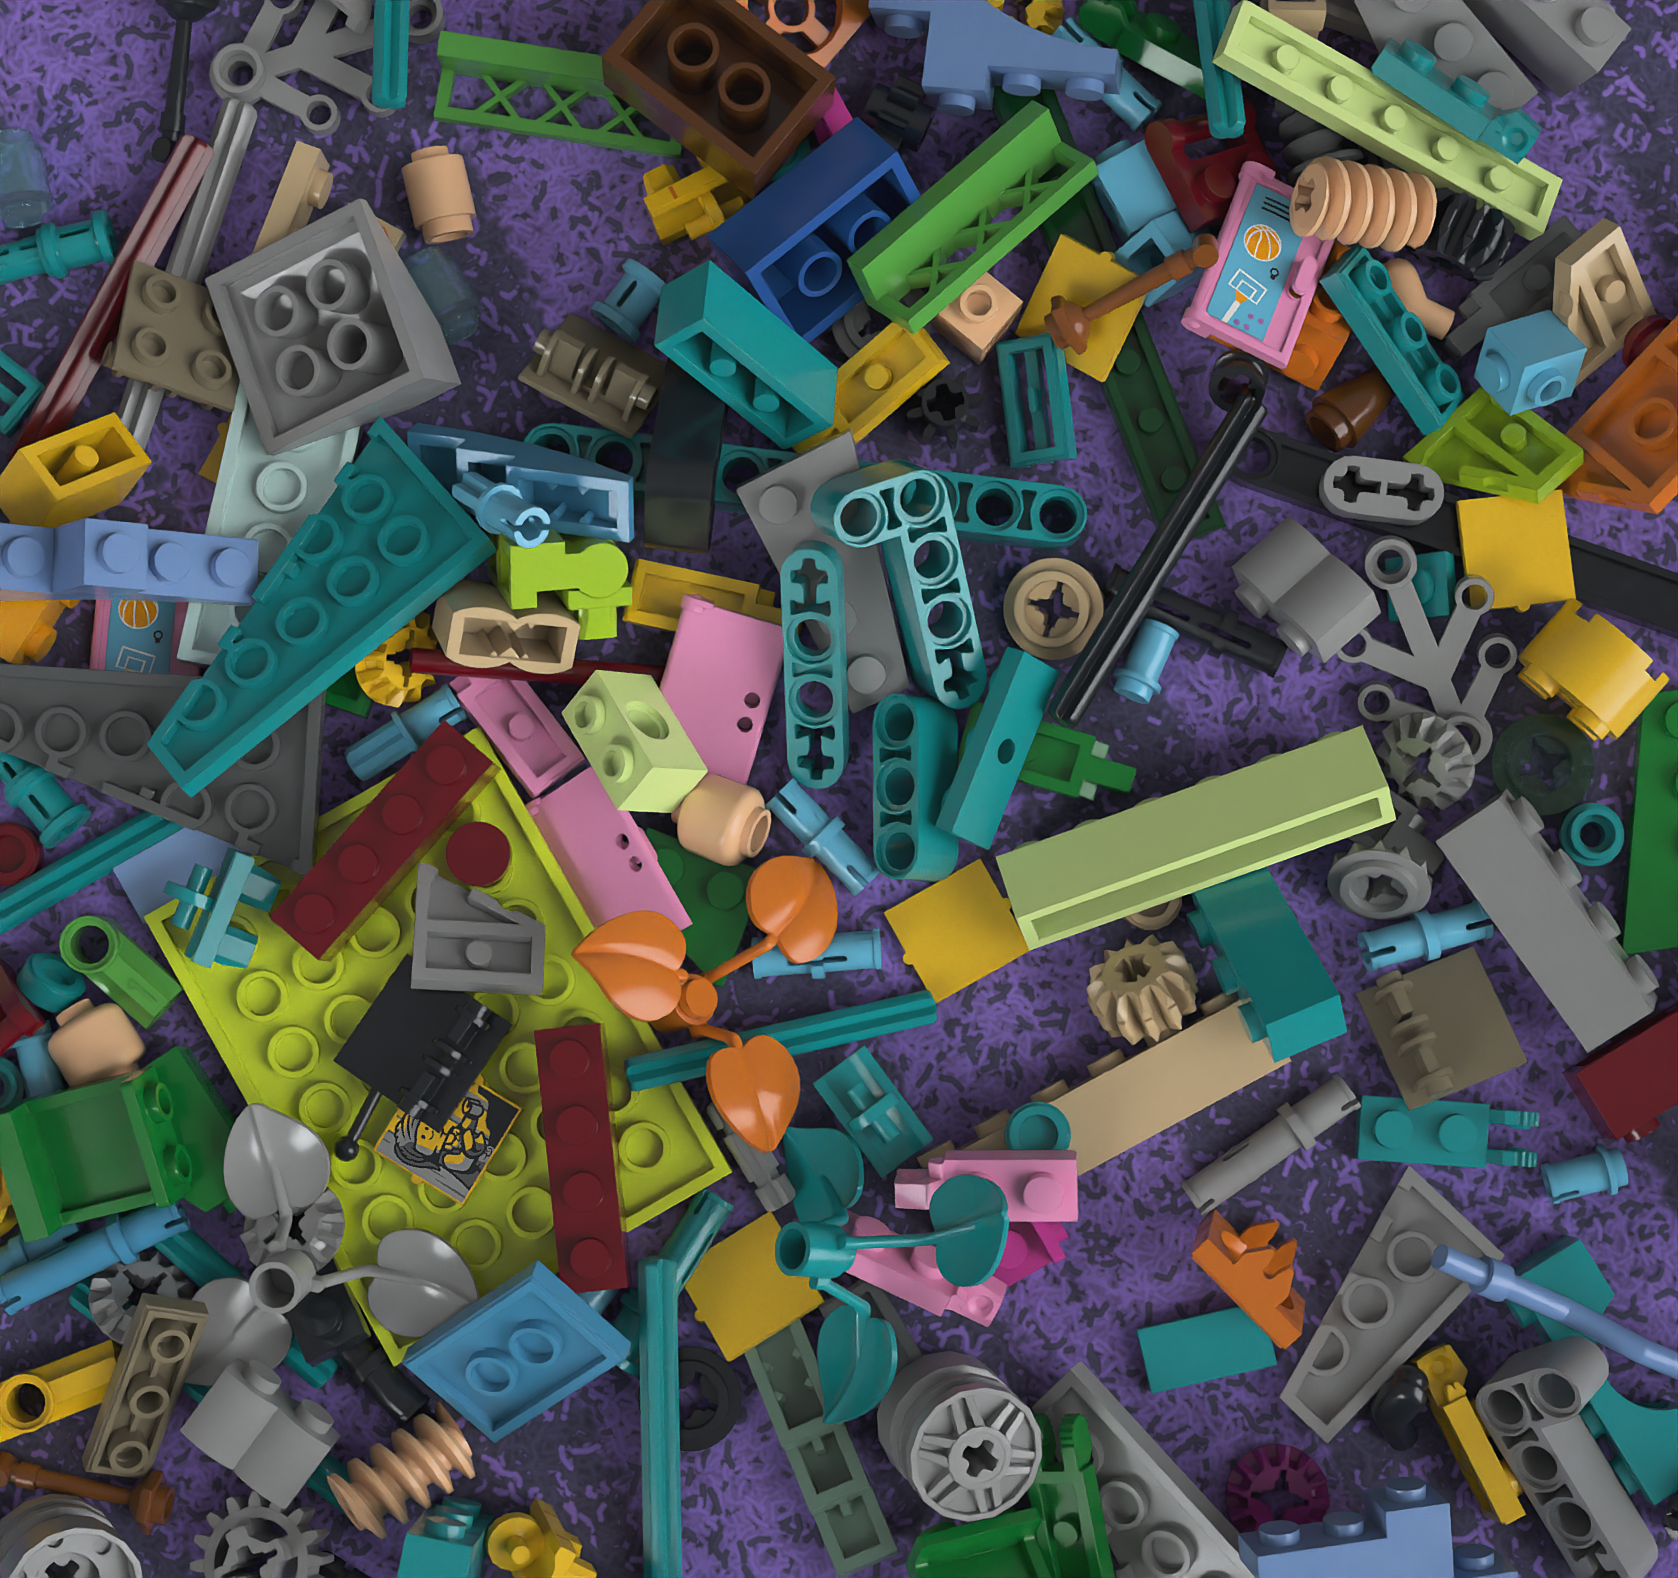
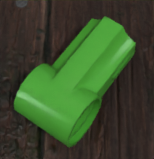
(125, 972)

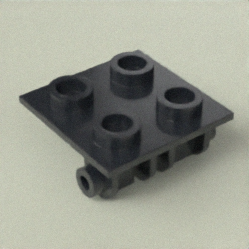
(422, 1046)

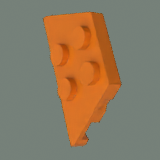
(1632, 434)

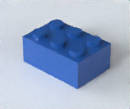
(801, 229)

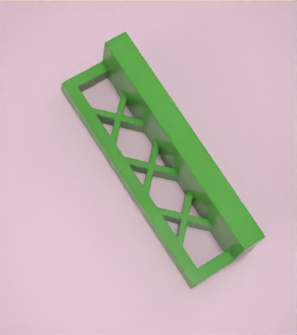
(539, 68)
(960, 215)

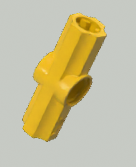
(67, 1386)

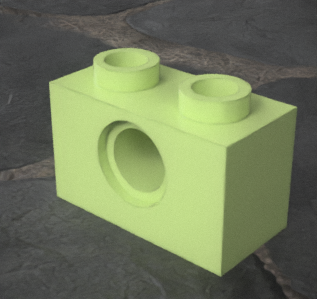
(634, 742)

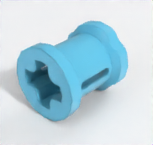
(630, 301)

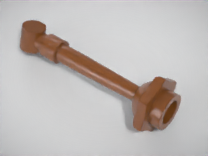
(1071, 323)
(148, 1502)

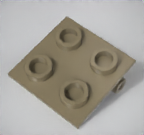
(173, 340)
(596, 374)
(1440, 1028)

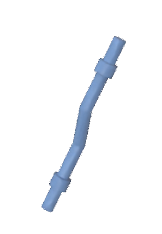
(1498, 1282)

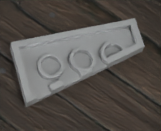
(1456, 41)
(782, 516)
(1383, 1306)

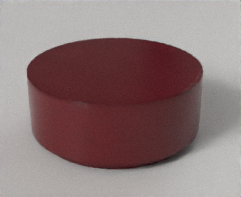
(19, 853)
(479, 854)

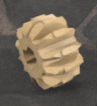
(1142, 989)

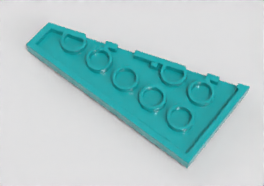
(332, 597)

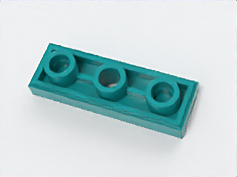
(1393, 338)
(997, 748)

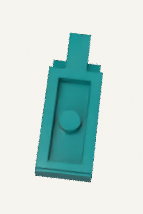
(1456, 101)

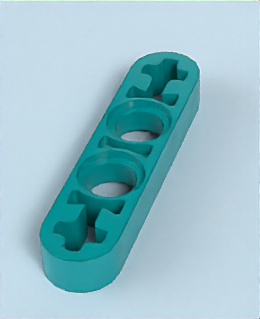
(808, 665)

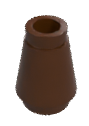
(1349, 410)

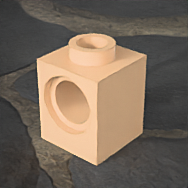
(979, 317)

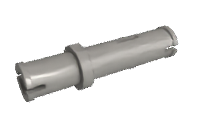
(1271, 1144)

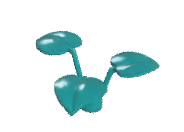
(853, 1350)

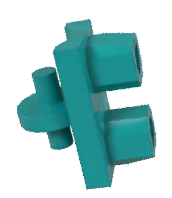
(213, 936)
(873, 1111)

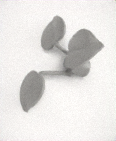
(281, 1165)

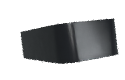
(683, 465)

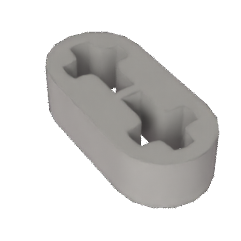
(1378, 505)

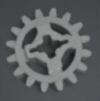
(251, 1537)

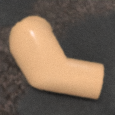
(1409, 289)

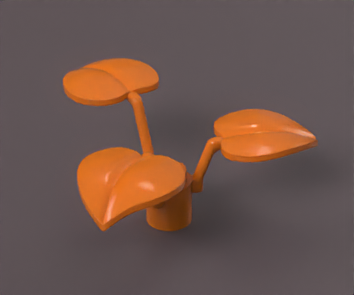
(640, 973)

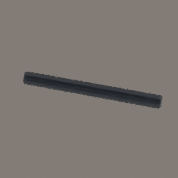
(1157, 560)

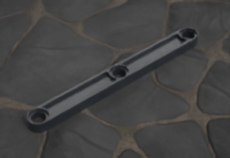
(1601, 576)

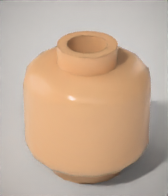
(722, 820)
(95, 1043)

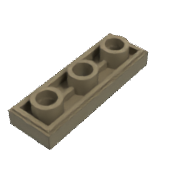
(145, 1386)

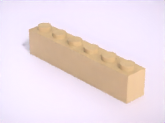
(1146, 1091)

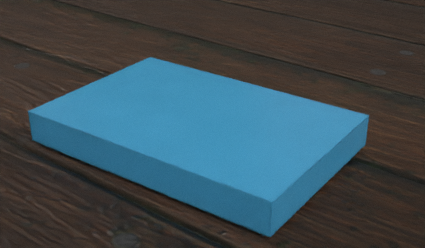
(516, 1351)

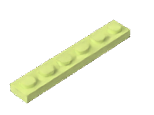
(1380, 117)

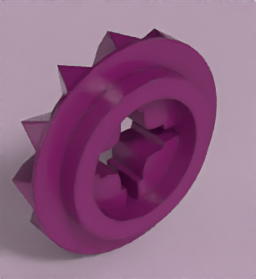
(1259, 1472)

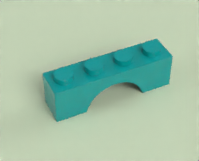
(1637, 1433)

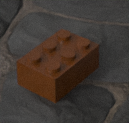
(720, 85)

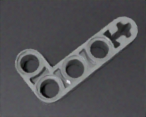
(1537, 1426)

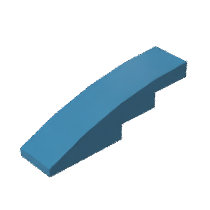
(573, 491)

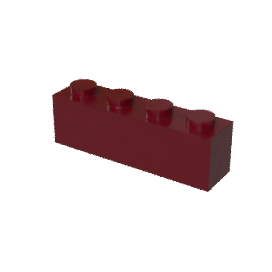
(385, 842)
(1630, 1078)
(583, 1158)

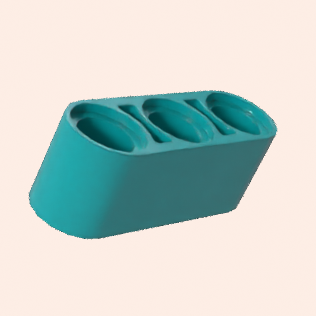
(911, 771)

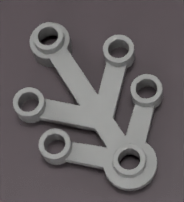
(313, 52)
(1430, 663)

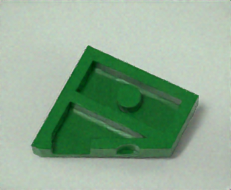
(711, 897)

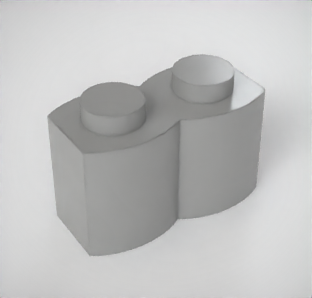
(1305, 591)
(261, 1431)

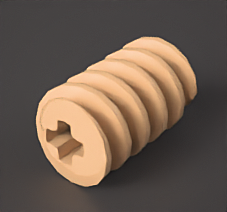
(1362, 204)
(403, 1473)

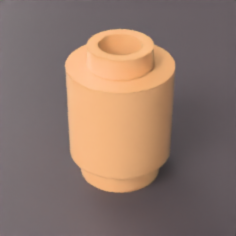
(439, 195)

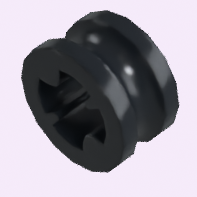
(1228, 367)

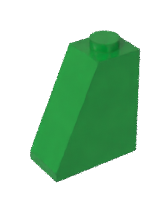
(200, 1125)

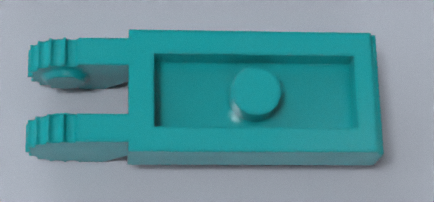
(1437, 1133)

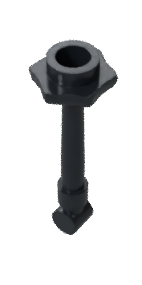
(173, 118)

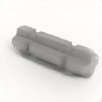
(773, 1189)

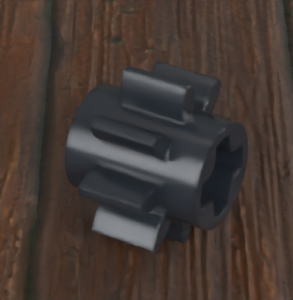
(899, 114)
(933, 421)

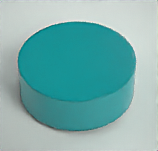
(50, 982)
(1037, 1128)

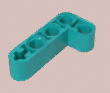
(914, 588)

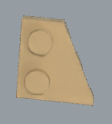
(1599, 293)

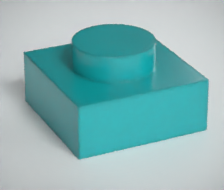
(1433, 584)

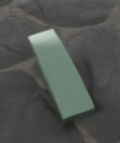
(820, 1453)

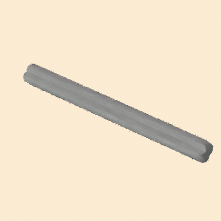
(196, 240)

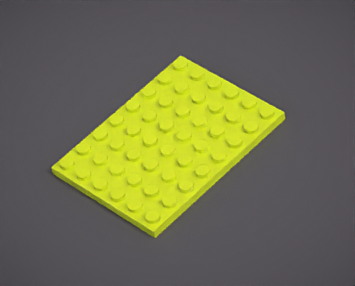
(294, 1013)

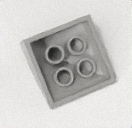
(329, 331)

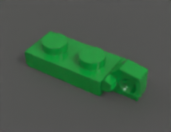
(1065, 762)

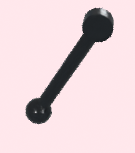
(346, 1147)

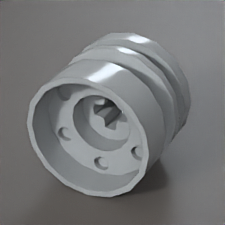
(939, 1411)
(63, 1532)

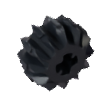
(1466, 237)

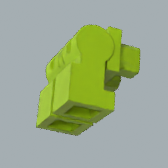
(581, 570)

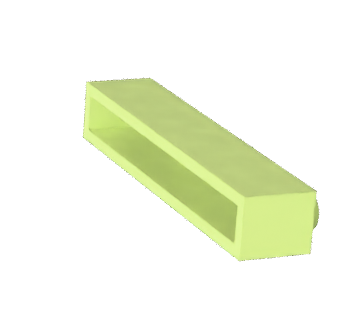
(1196, 837)

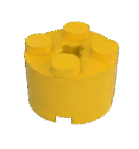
(1591, 670)

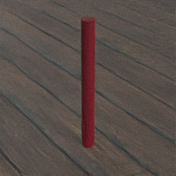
(436, 663)

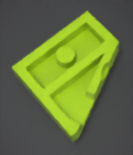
(1498, 452)

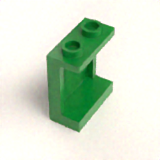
(91, 1152)
(981, 1549)

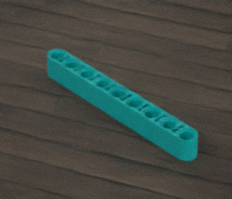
(964, 490)

